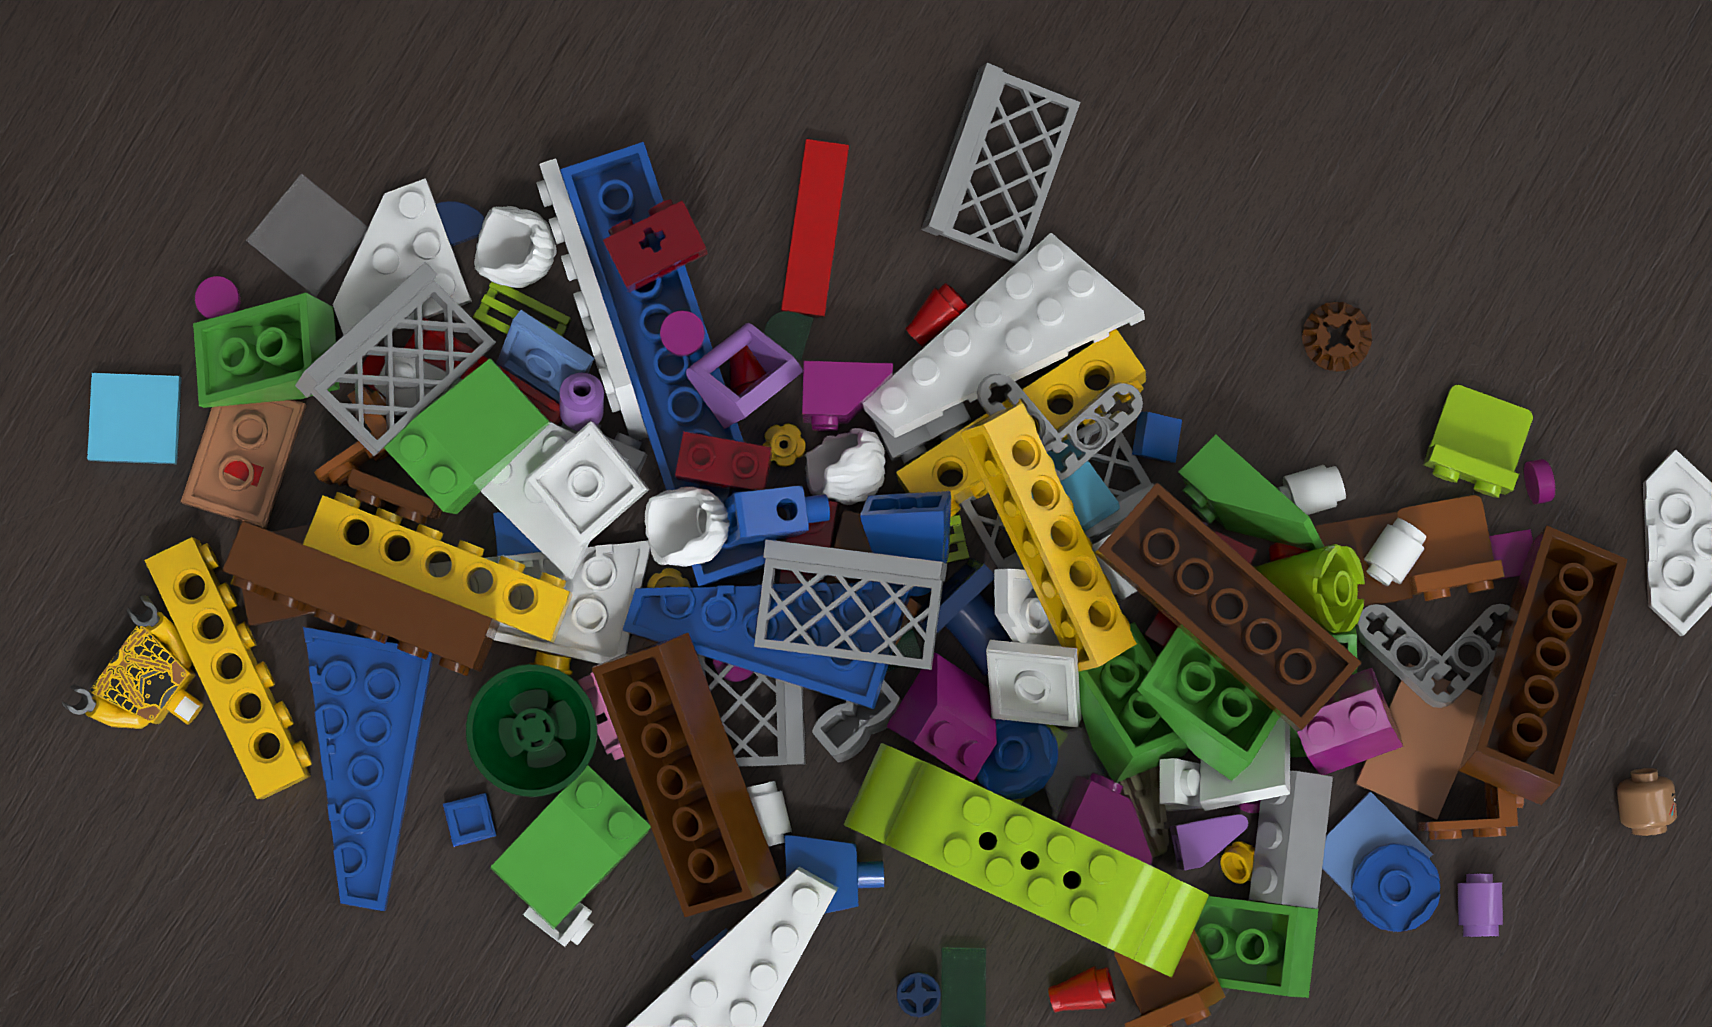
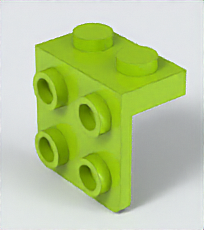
(1478, 441)

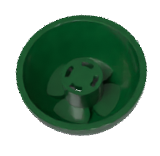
(503, 739)

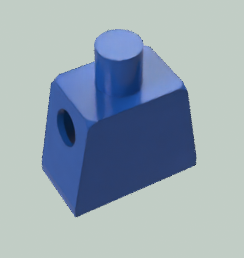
(755, 515)
(909, 526)
(836, 864)

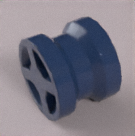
(920, 1000)

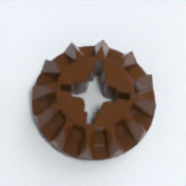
(1316, 336)

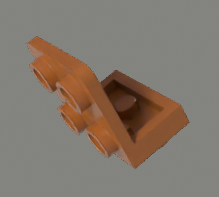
(340, 467)
(1455, 548)
(1500, 813)
(1170, 999)

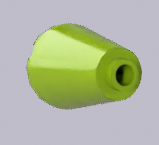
(1321, 585)

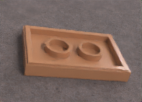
(247, 434)
(1432, 750)

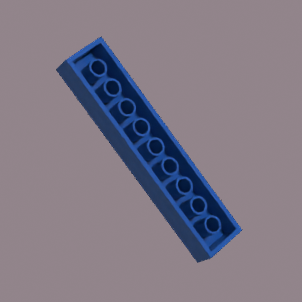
(603, 195)

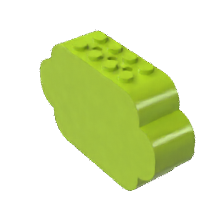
(1112, 896)

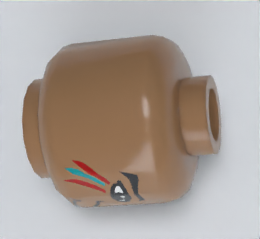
(1647, 802)

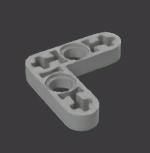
(1050, 436)
(1431, 663)

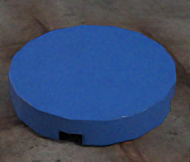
(1020, 760)
(1396, 887)

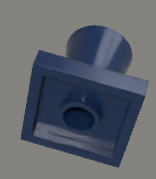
(968, 612)

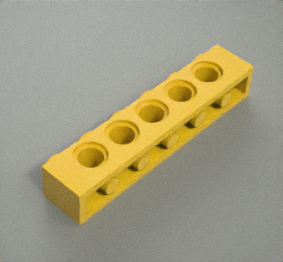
(1106, 357)
(1029, 528)
(329, 536)
(170, 573)

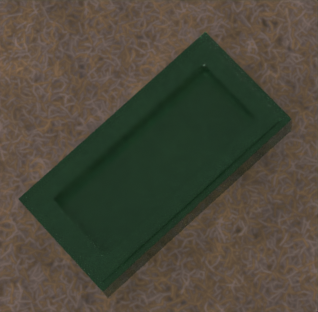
(963, 987)

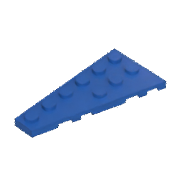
(725, 625)
(368, 735)

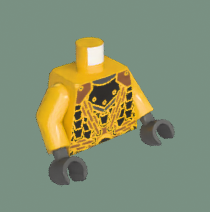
(143, 677)

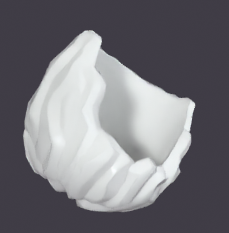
(514, 247)
(846, 466)
(685, 526)

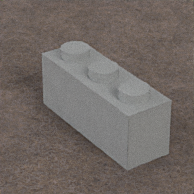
(1292, 843)

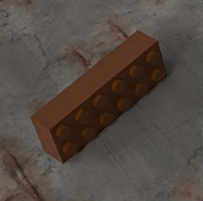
(361, 596)
(1228, 607)
(1543, 666)
(686, 775)

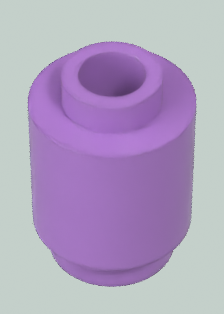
(581, 400)
(1480, 905)

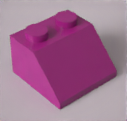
(838, 389)
(948, 717)
(1351, 726)
(1105, 815)

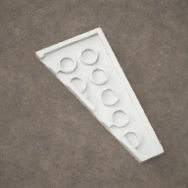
(590, 301)
(1013, 329)
(509, 489)
(599, 602)
(749, 966)

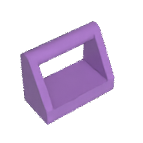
(725, 404)
(1202, 840)

